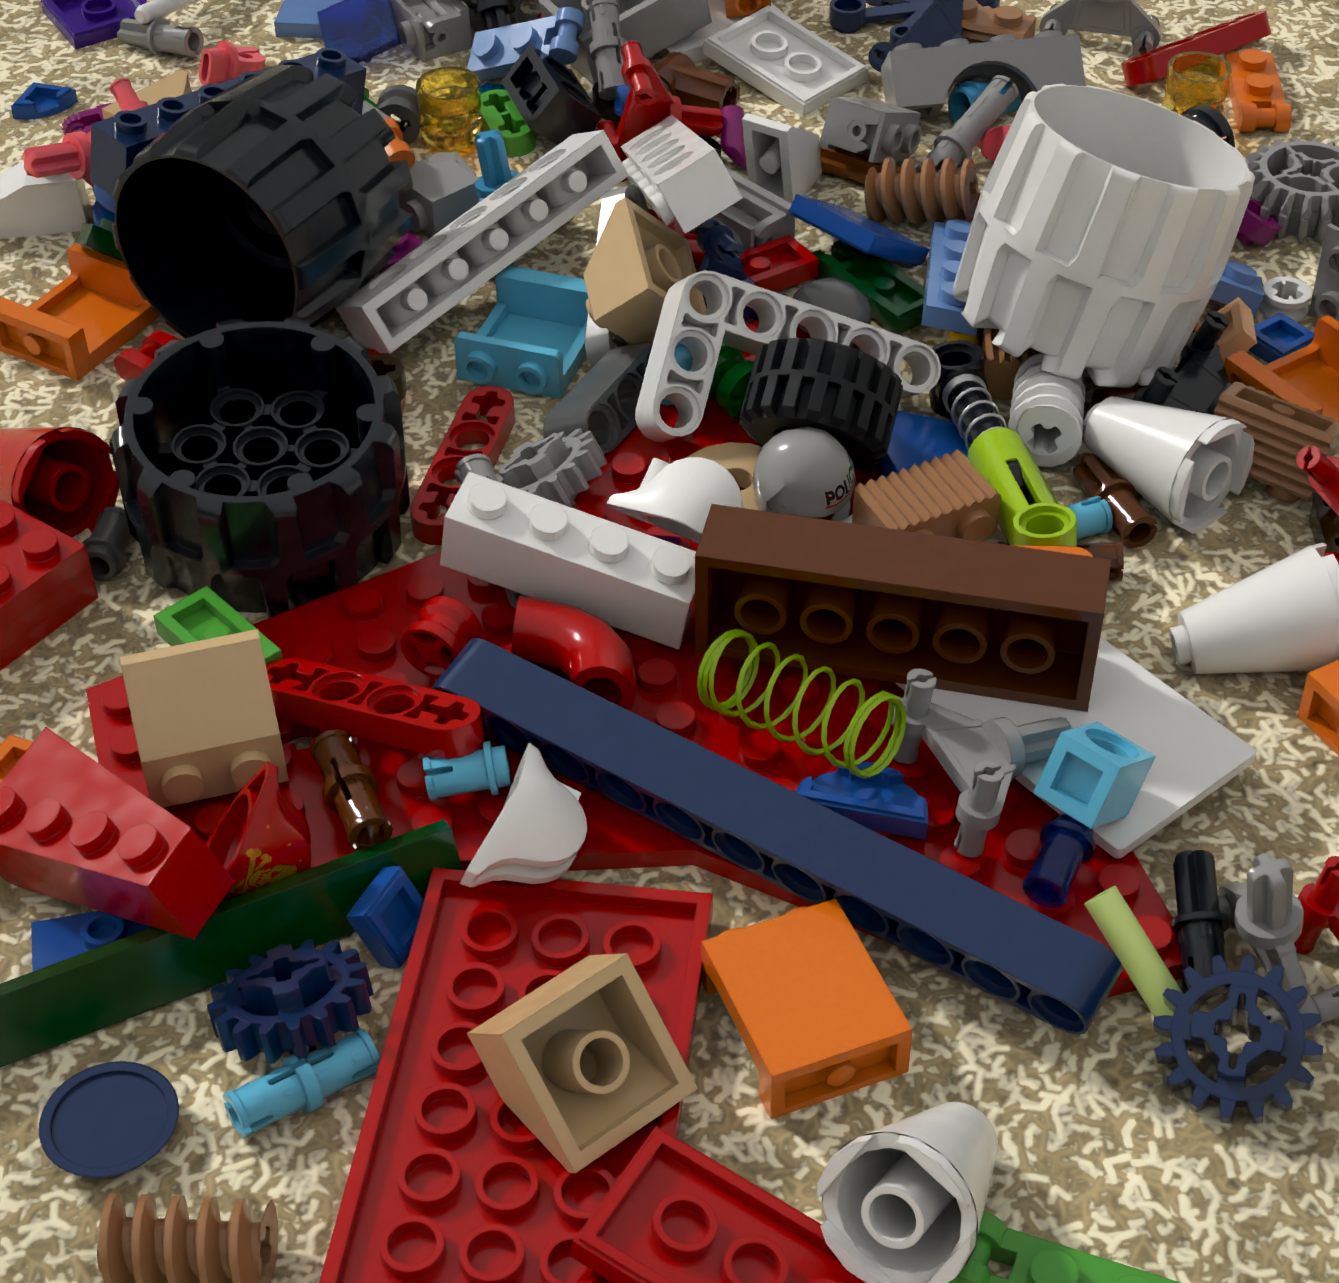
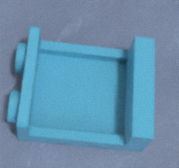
(531, 335)

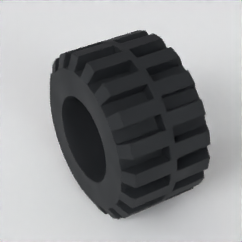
(824, 389)

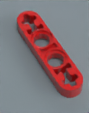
(1213, 40)
(464, 429)
(376, 708)

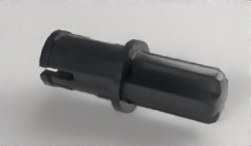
(1199, 917)

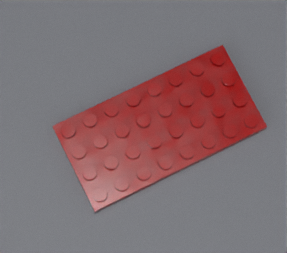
(442, 1166)

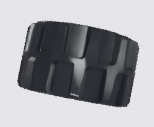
(262, 464)

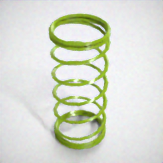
(745, 682)

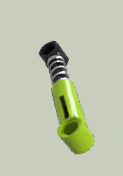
(1027, 506)

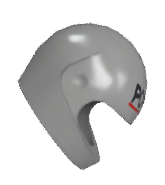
(804, 475)

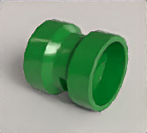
(731, 380)

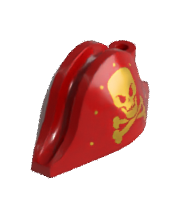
(261, 835)

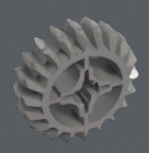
(1297, 186)

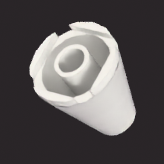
(1172, 456)
(1267, 621)
(910, 1196)

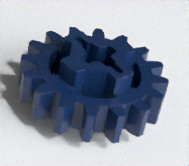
(290, 1001)
(1268, 1044)

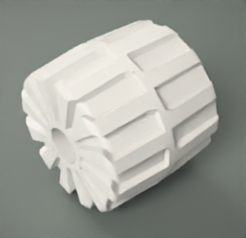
(1101, 233)

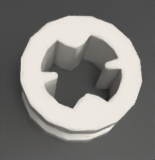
(1286, 296)

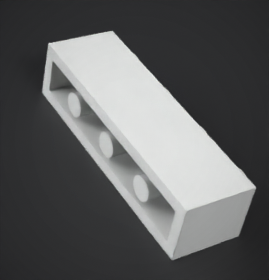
(570, 559)

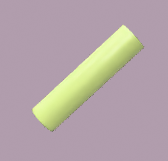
(1132, 948)

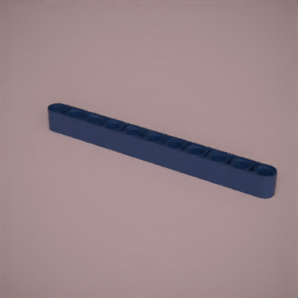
(790, 839)

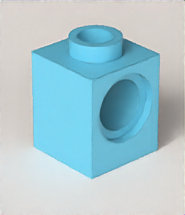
(1094, 774)

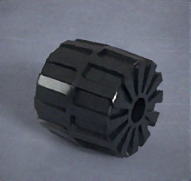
(262, 204)

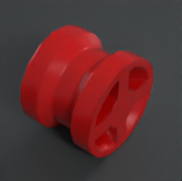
(439, 635)

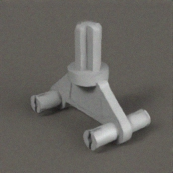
(1106, 17)
(974, 754)
(1271, 921)

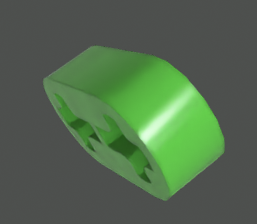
(516, 134)

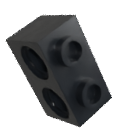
(550, 97)

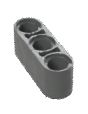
(604, 398)

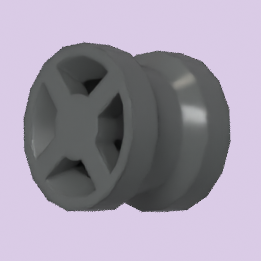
(402, 102)

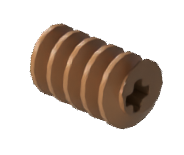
(922, 193)
(185, 1248)

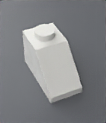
(781, 156)

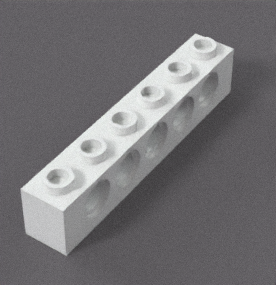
(679, 174)
(482, 242)

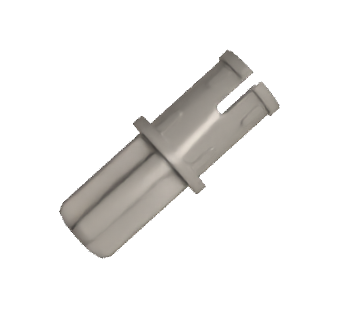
(161, 37)

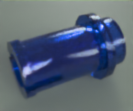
(1063, 850)

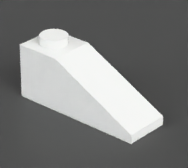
(40, 204)

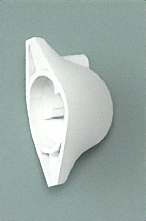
(679, 495)
(535, 831)

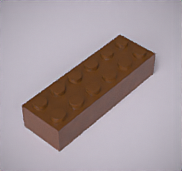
(902, 601)

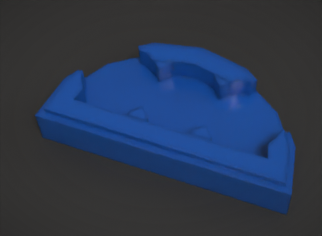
(876, 802)

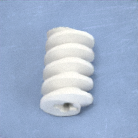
(1047, 413)

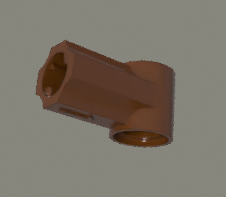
(696, 85)

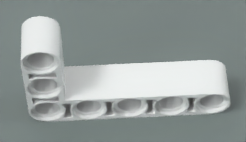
(725, 325)

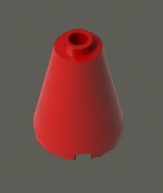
(57, 475)

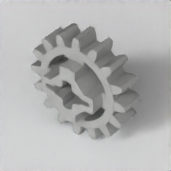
(555, 466)

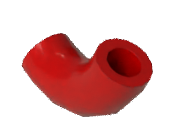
(577, 646)

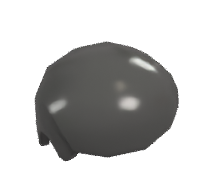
(835, 297)

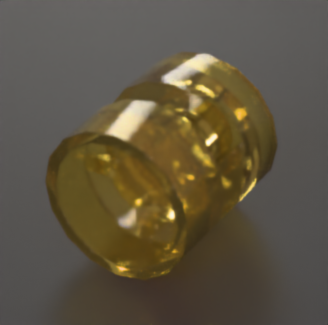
(1196, 80)
(449, 109)

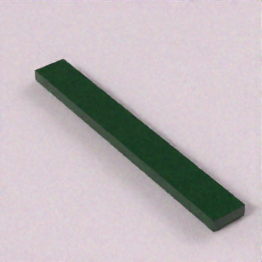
(163, 967)

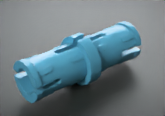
(301, 1083)

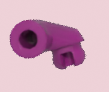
(732, 135)

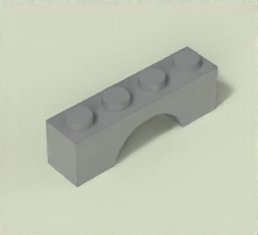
(922, 76)
(439, 192)

